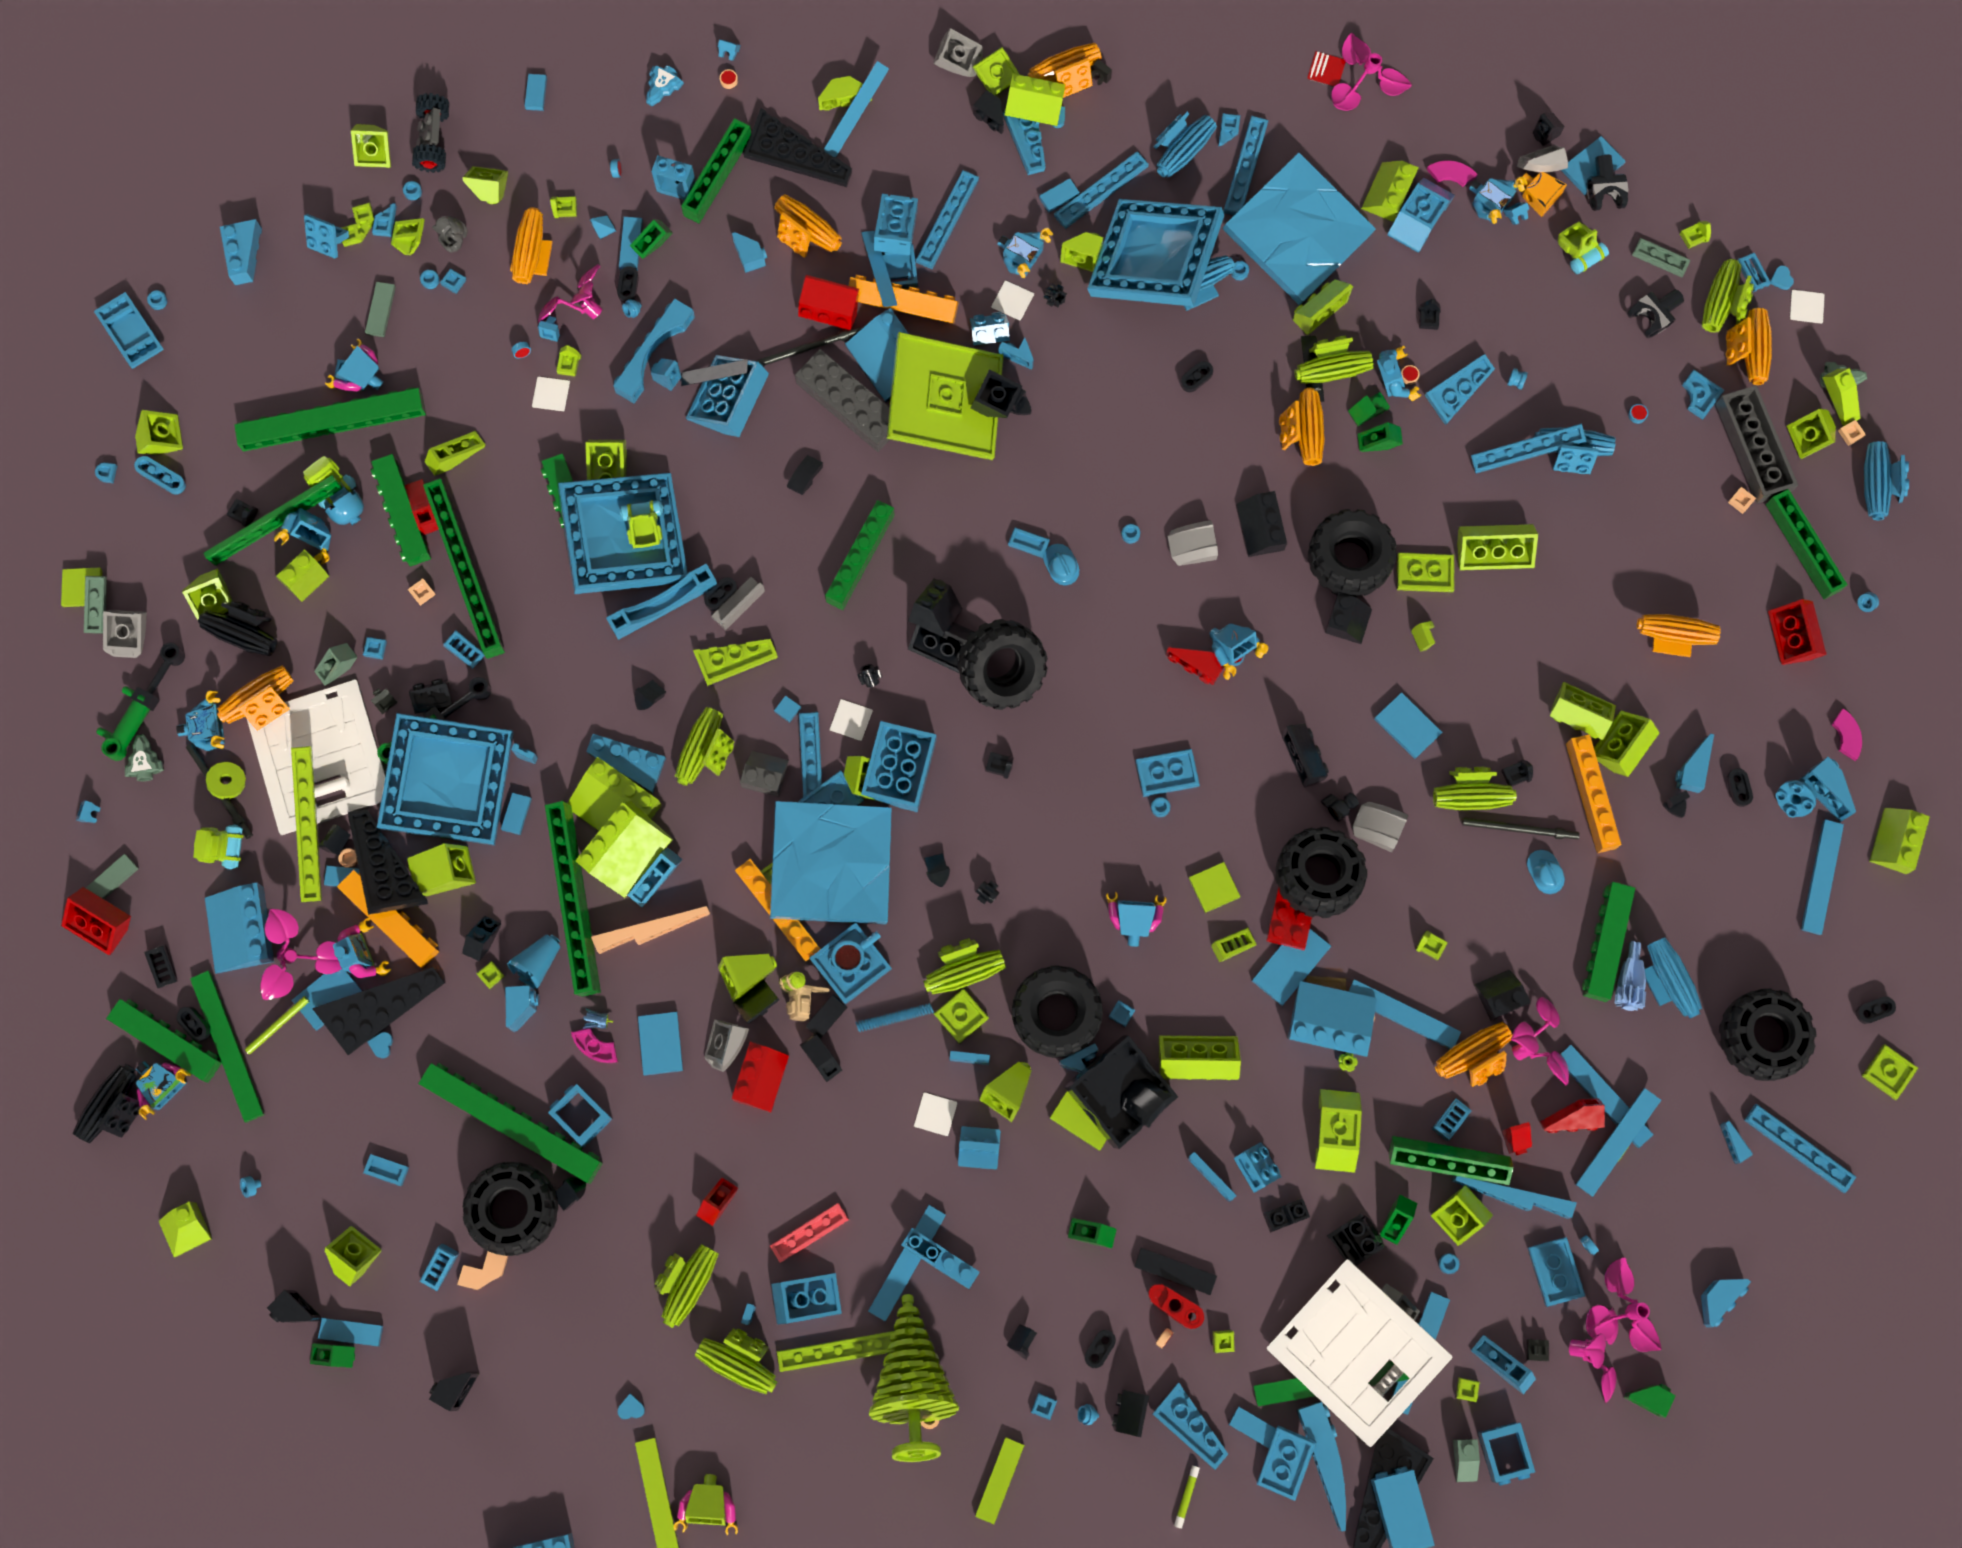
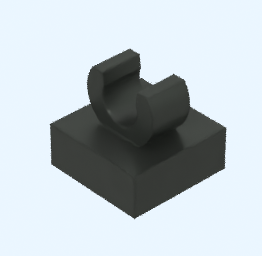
(1102, 71)
(383, 700)
(1538, 1350)

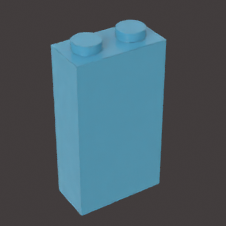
(1402, 1509)

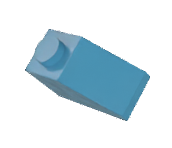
(749, 252)
(666, 373)

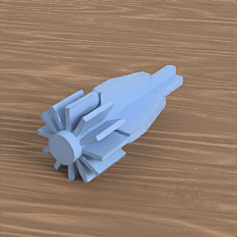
(1632, 981)

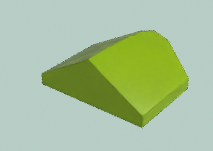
(407, 235)

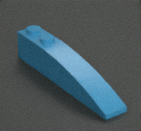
(1326, 1457)

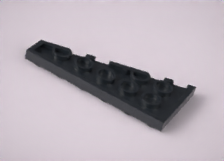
(382, 872)
(366, 1013)
(1389, 1454)

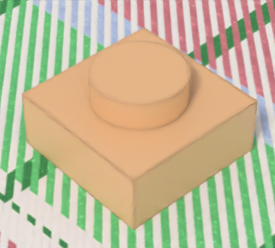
(1852, 432)
(1741, 500)
(421, 592)

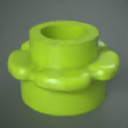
(1342, 1062)

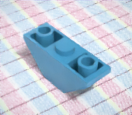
(1720, 1298)

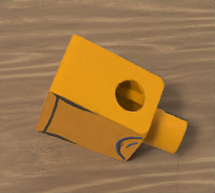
(1542, 191)

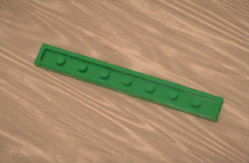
(272, 520)
(227, 1046)
(1294, 1389)

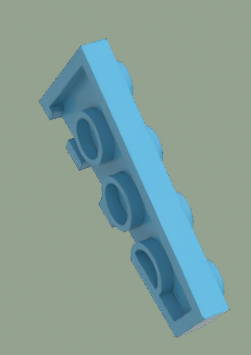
(1456, 390)
(635, 763)

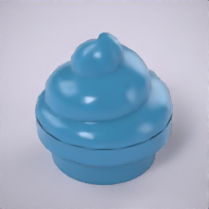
(631, 308)
(1087, 1414)

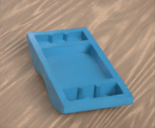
(128, 330)

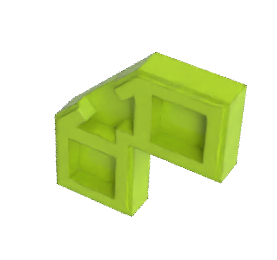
(364, 221)

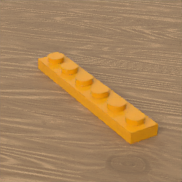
(791, 928)

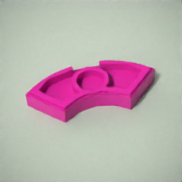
(1452, 171)
(1849, 734)
(594, 1048)

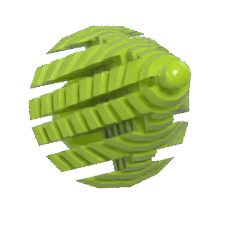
(912, 1385)

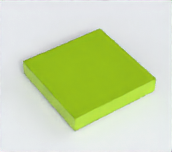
(996, 71)
(74, 585)
(1214, 887)
(961, 1016)
(1890, 1072)

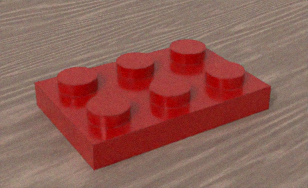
(1288, 925)

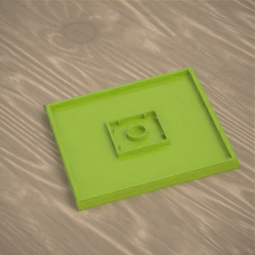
(934, 395)

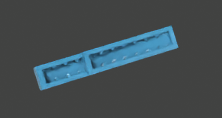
(1519, 1198)

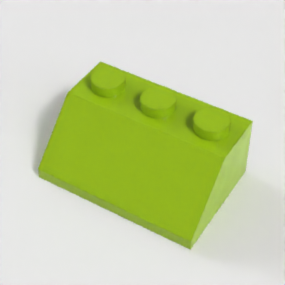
(1035, 99)
(1390, 189)
(1322, 305)
(1583, 711)
(1625, 742)
(1899, 839)

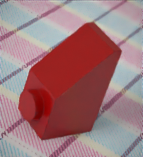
(1518, 1138)
(716, 1201)

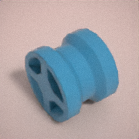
(1517, 378)

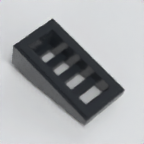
(151, 961)

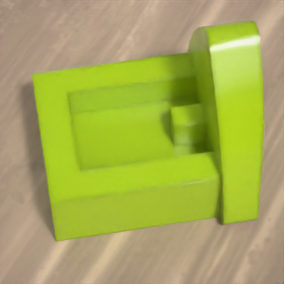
(564, 206)
(1696, 234)
(568, 361)
(1423, 635)
(1431, 945)

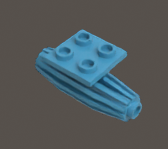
(1183, 142)
(1216, 270)
(1583, 456)
(1883, 479)
(1671, 980)

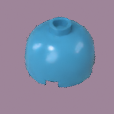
(347, 509)

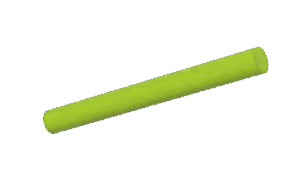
(277, 1024)

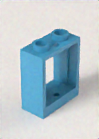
(668, 176)
(593, 1129)
(1485, 1436)

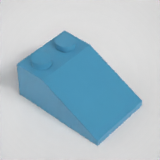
(1830, 788)
(806, 1298)

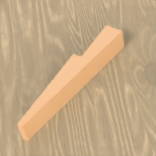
(646, 931)

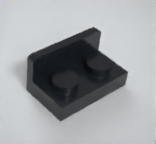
(427, 696)

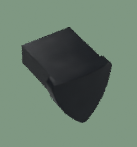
(1429, 314)
(1021, 405)
(242, 512)
(648, 695)
(999, 764)
(1518, 773)
(1677, 804)
(334, 840)
(937, 869)
(570, 1192)
(1021, 1341)

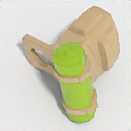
(799, 995)

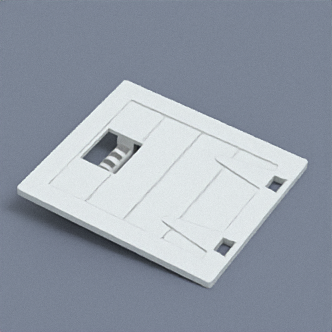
(340, 746)
(1347, 1341)

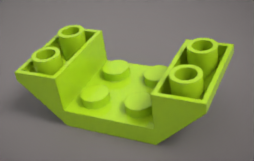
(1338, 1131)

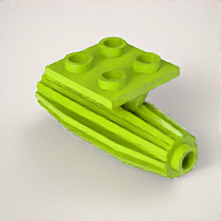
(1727, 297)
(1333, 362)
(704, 747)
(1473, 791)
(963, 967)
(684, 1283)
(738, 1360)

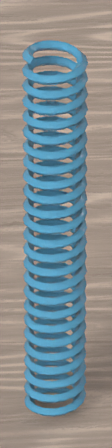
(909, 1013)

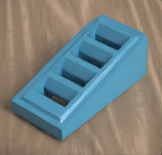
(456, 635)
(1440, 1130)
(1736, 1145)
(449, 1252)

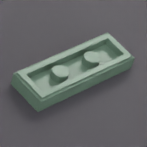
(1661, 257)
(380, 309)
(94, 603)
(113, 877)

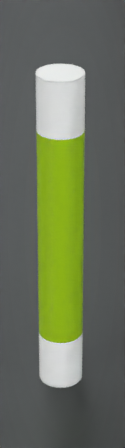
(1186, 1496)

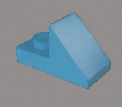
(1020, 356)
(1075, 1062)

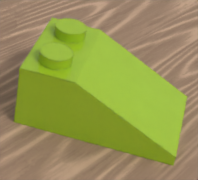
(606, 459)

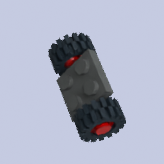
(425, 154)

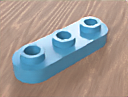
(155, 470)

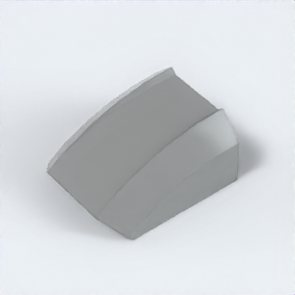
(958, 54)
(1544, 160)
(1193, 543)
(124, 632)
(1379, 825)
(724, 1044)

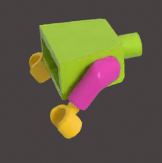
(707, 1505)

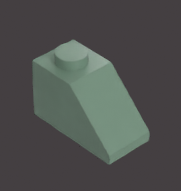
(335, 663)
(1466, 1459)

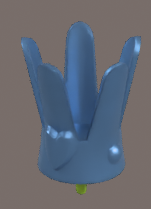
(597, 1019)

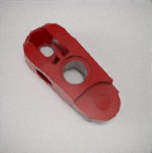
(1161, 1297)

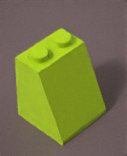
(302, 575)
(442, 869)

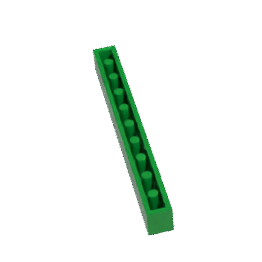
(330, 419)
(464, 569)
(572, 899)
(511, 1123)

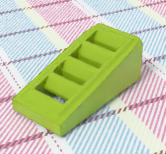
(1222, 949)

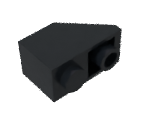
(989, 110)
(1547, 128)
(481, 938)

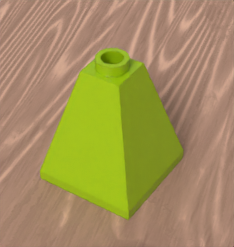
(745, 972)
(1007, 1090)

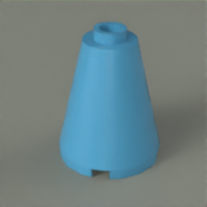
(535, 961)

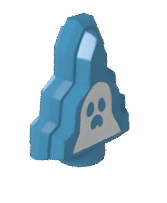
(662, 83)

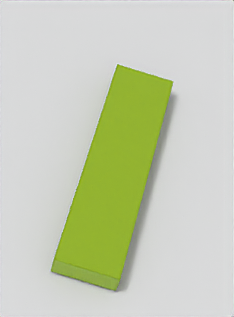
(999, 1480)

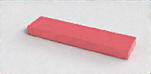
(809, 1232)

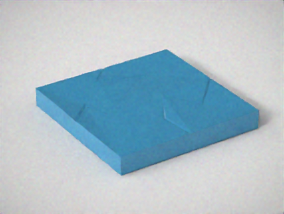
(1299, 229)
(1156, 252)
(599, 539)
(445, 779)
(830, 863)

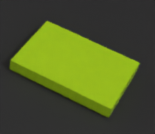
(1425, 572)
(1074, 1119)

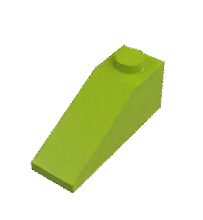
(1844, 394)
(451, 453)

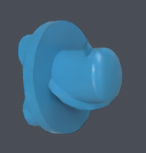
(1796, 798)

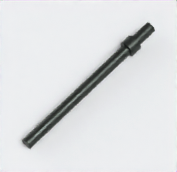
(841, 335)
(237, 818)
(1557, 833)

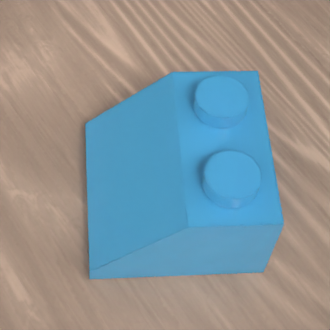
(520, 1005)

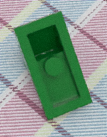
(1368, 408)

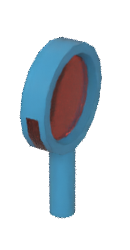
(849, 956)

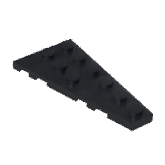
(789, 150)

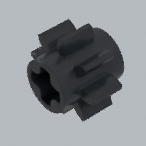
(1055, 295)
(869, 675)
(987, 892)

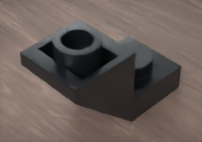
(821, 1057)

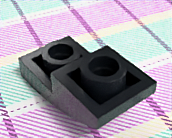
(804, 474)
(826, 1016)
(1286, 1215)

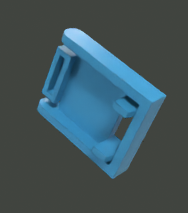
(902, 267)

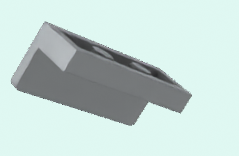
(738, 603)

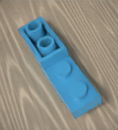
(940, 1258)

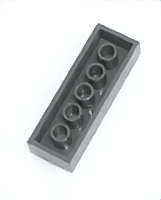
(845, 399)
(1756, 443)

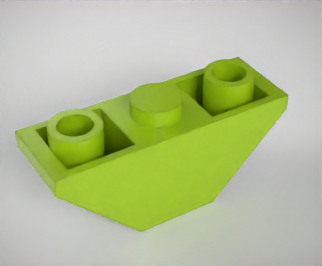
(839, 93)

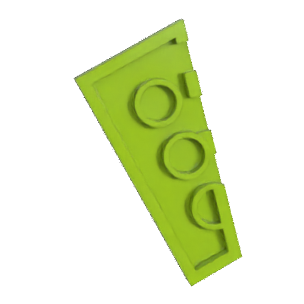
(733, 659)

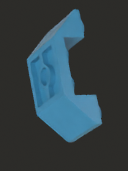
(1420, 214)

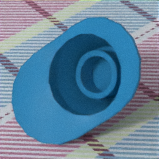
(1061, 564)
(1545, 871)

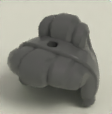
(451, 232)

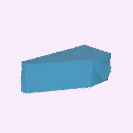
(1694, 771)
(655, 877)
(1504, 1364)

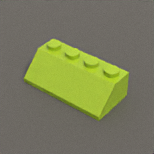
(1497, 547)
(1199, 1057)

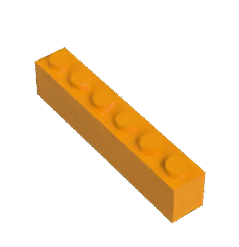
(908, 300)
(1593, 794)
(393, 924)

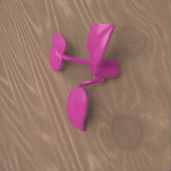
(1355, 52)
(588, 304)
(279, 928)
(1529, 1046)
(1643, 1334)
(1595, 1350)

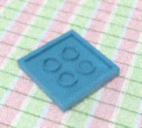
(850, 985)

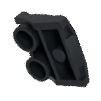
(1145, 1101)
(1357, 1239)

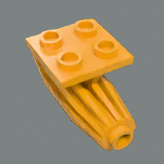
(1069, 68)
(801, 225)
(530, 252)
(1752, 341)
(1305, 424)
(1677, 633)
(258, 699)
(1477, 1055)

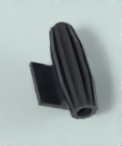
(240, 628)
(109, 1107)

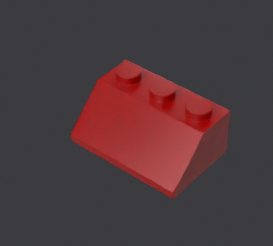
(828, 302)
(1797, 632)
(95, 920)
(760, 1077)

